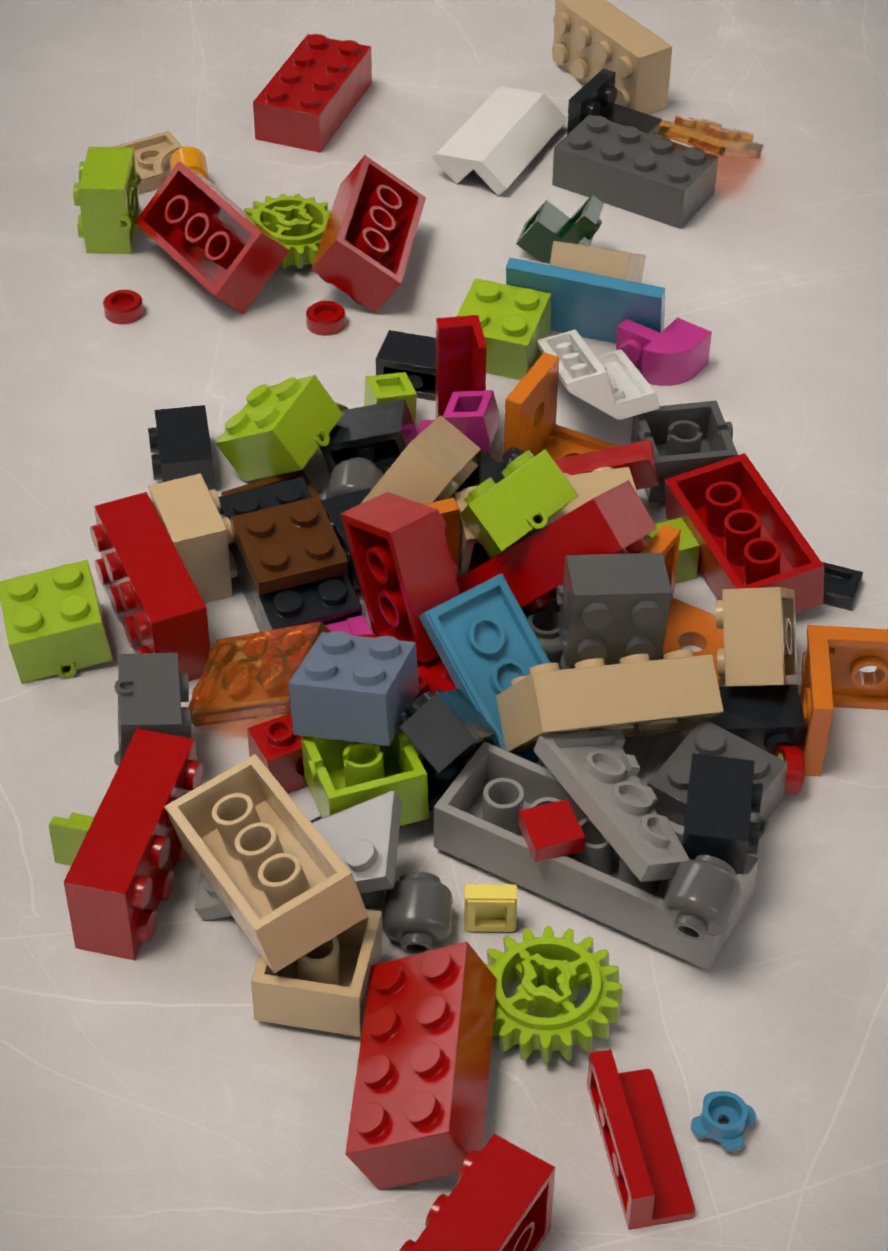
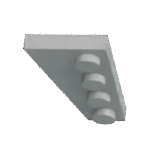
(611, 795)
(360, 836)

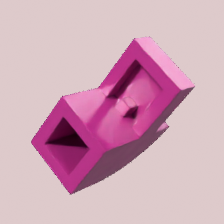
(666, 356)
(473, 415)

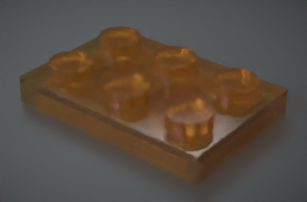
(711, 137)
(251, 674)

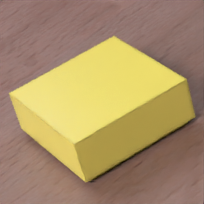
(490, 907)

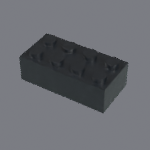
(319, 601)

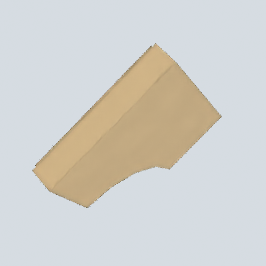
(153, 158)

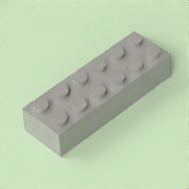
(480, 825)

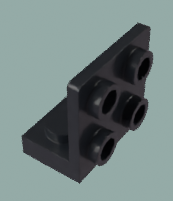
(599, 99)

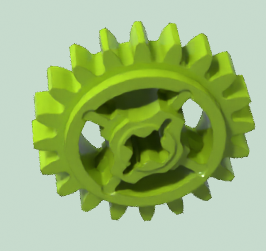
(295, 223)
(543, 1008)

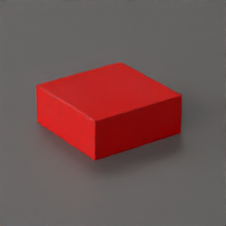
(551, 830)

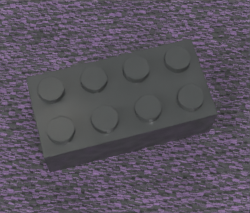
(635, 170)

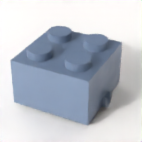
(354, 688)

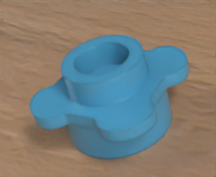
(728, 1107)

